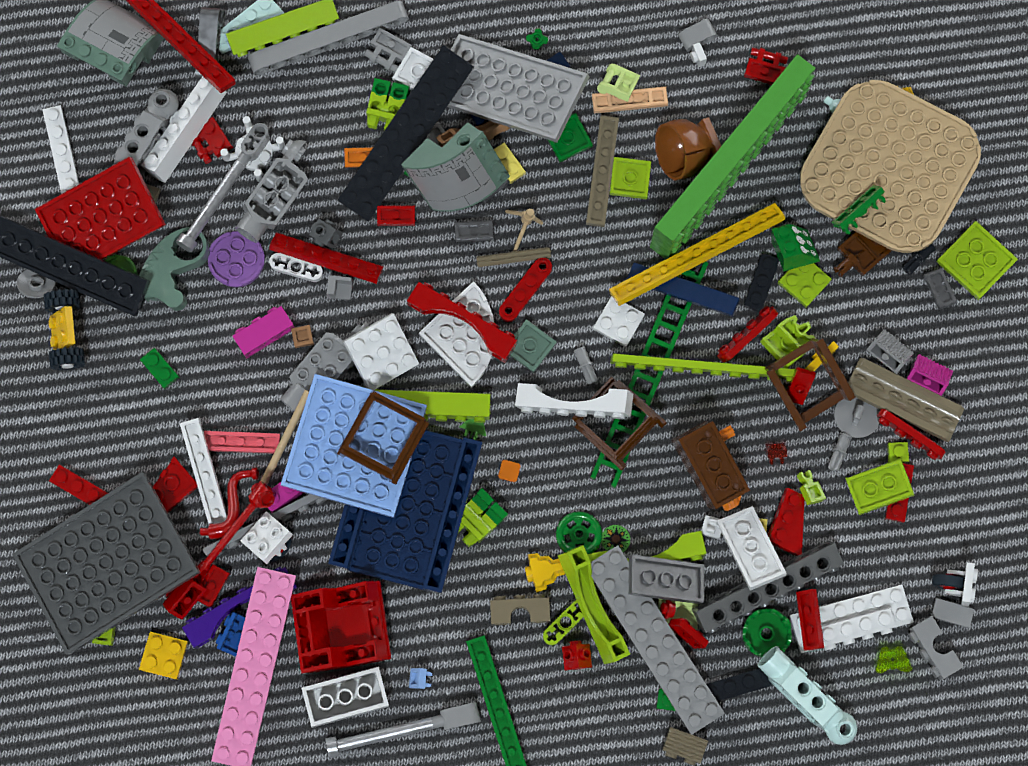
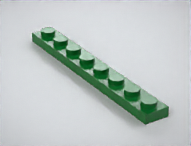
(495, 702)

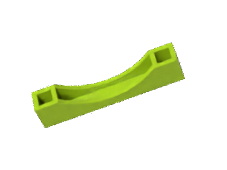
(687, 547)
(605, 635)

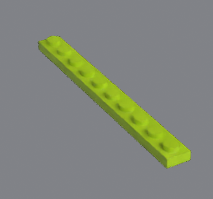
(697, 367)

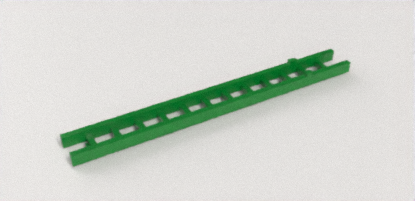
(648, 398)

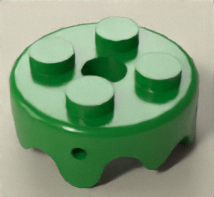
(770, 619)

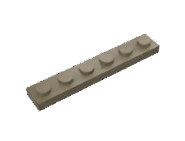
(602, 171)

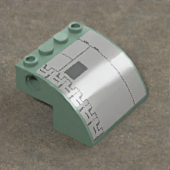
(110, 40)
(458, 172)

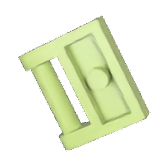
(624, 85)

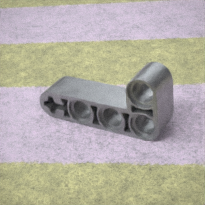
(209, 32)

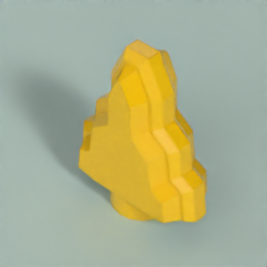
(542, 571)

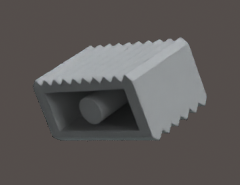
(890, 351)

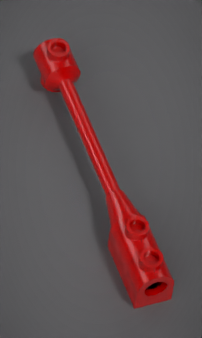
(184, 597)

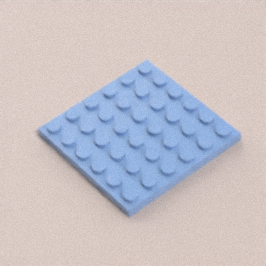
(323, 427)

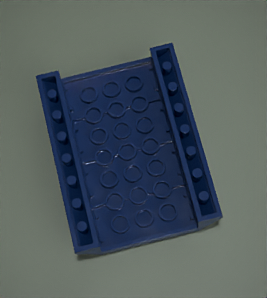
(421, 537)

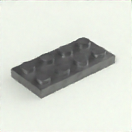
(666, 579)

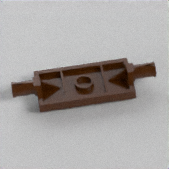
(861, 254)

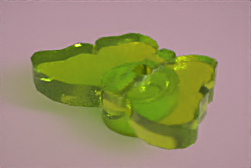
(900, 661)

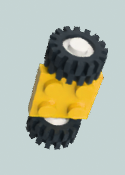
(62, 329)

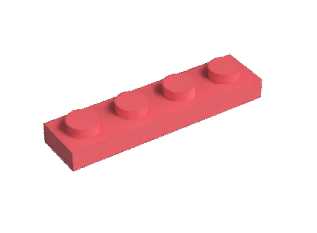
(242, 442)

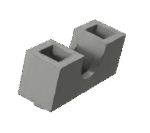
(941, 664)

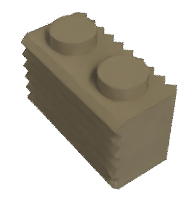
(685, 746)

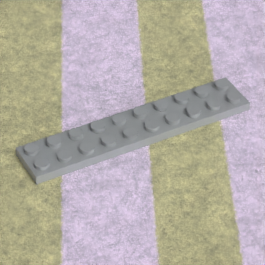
(656, 643)

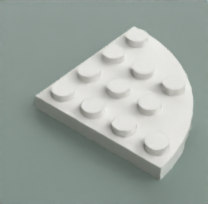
(458, 341)

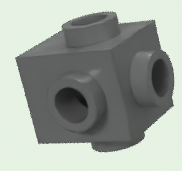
(325, 233)

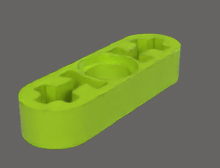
(551, 629)

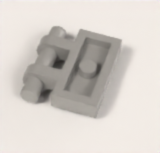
(389, 44)

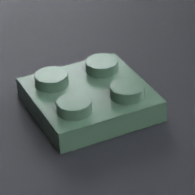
(531, 346)

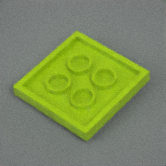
(977, 260)

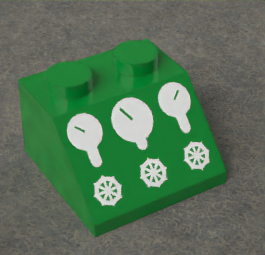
(793, 247)

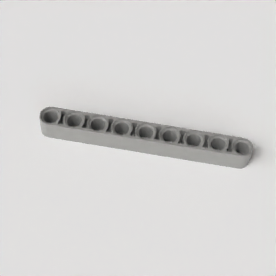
(327, 37)

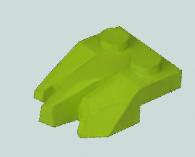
(786, 338)

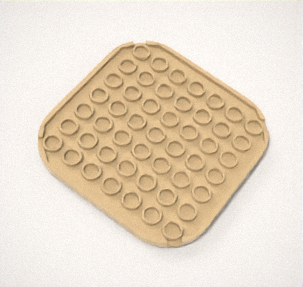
(894, 143)

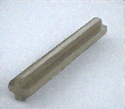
(512, 257)

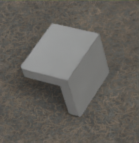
(339, 287)

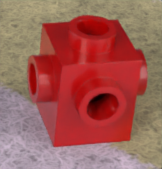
(576, 656)

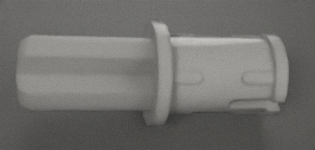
(586, 365)
(839, 452)

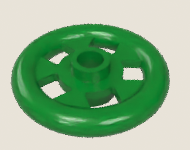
(578, 518)

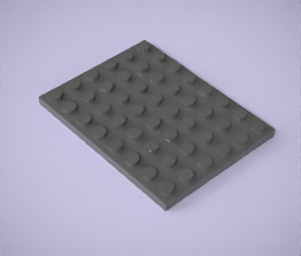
(106, 563)

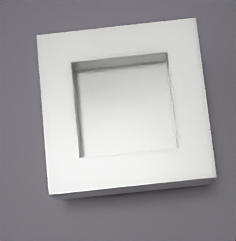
(698, 55)

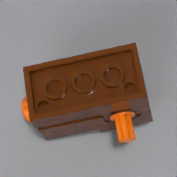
(712, 465)

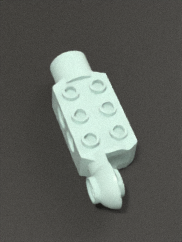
(807, 697)

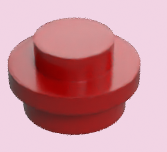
(668, 609)

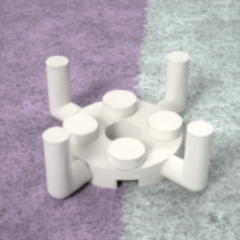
(263, 159)

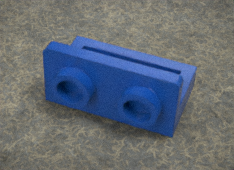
(230, 638)

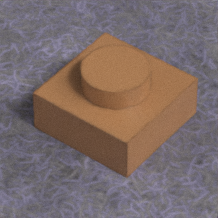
(302, 336)

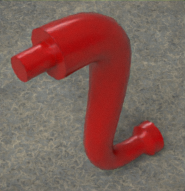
(218, 530)

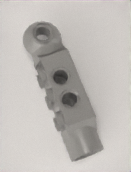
(148, 128)
(273, 193)
(326, 359)

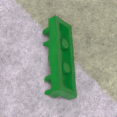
(859, 208)

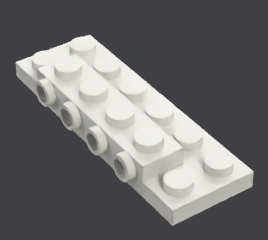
(859, 617)

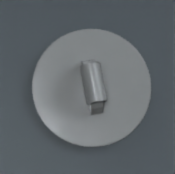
(856, 417)

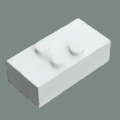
(345, 697)

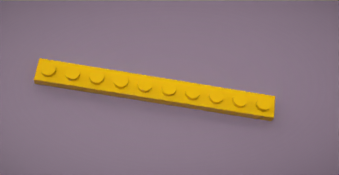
(697, 254)

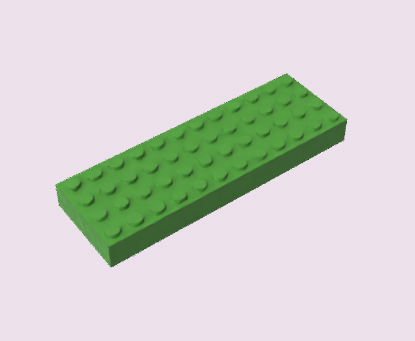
(732, 158)

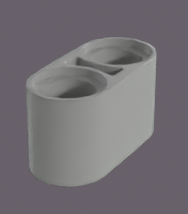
(699, 32)

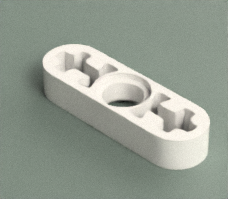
(281, 268)

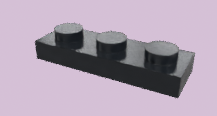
(761, 282)

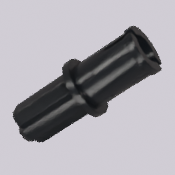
(918, 259)

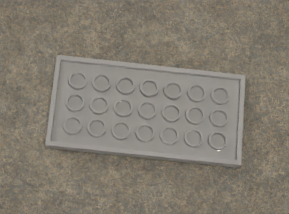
(517, 89)

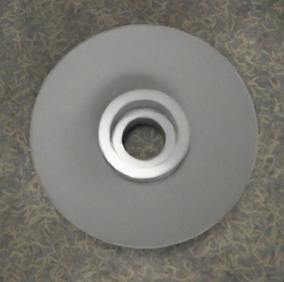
(34, 285)

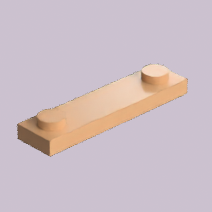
(639, 99)

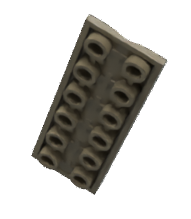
(905, 399)

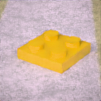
(163, 655)

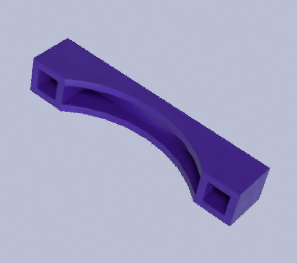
(205, 627)

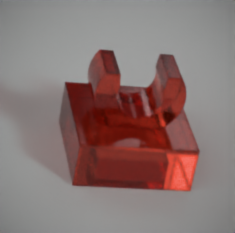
(776, 450)

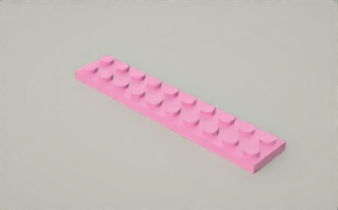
(253, 668)

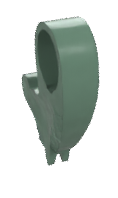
(164, 266)

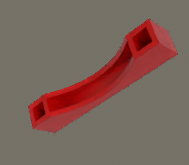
(428, 301)

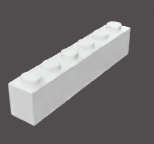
(182, 130)

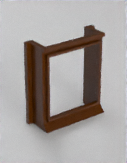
(833, 370)
(618, 456)
(395, 473)

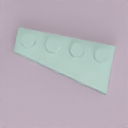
(253, 14)

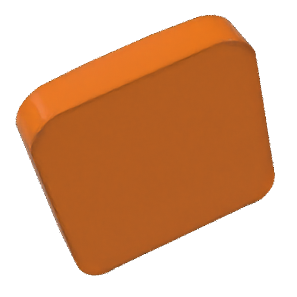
(509, 471)

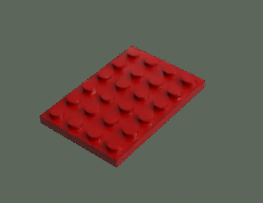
(103, 212)

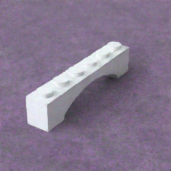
(614, 403)

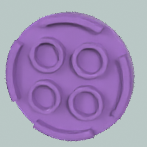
(235, 260)

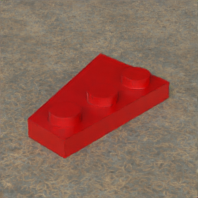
(787, 524)

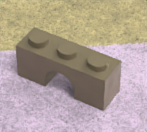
(537, 608)

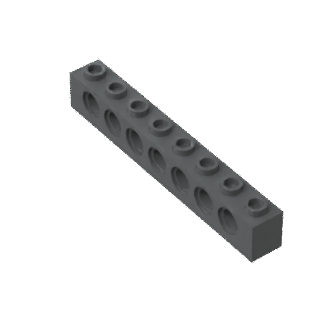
(704, 611)

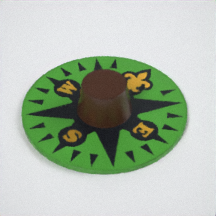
(614, 536)

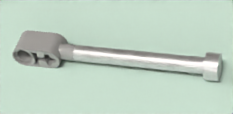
(187, 240)
(449, 719)

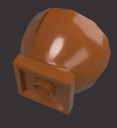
(685, 147)

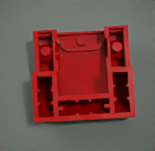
(340, 627)

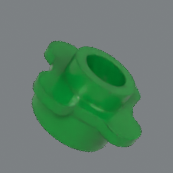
(536, 45)

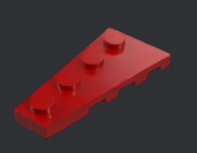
(174, 485)

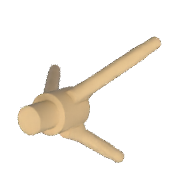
(526, 218)

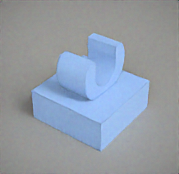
(418, 678)

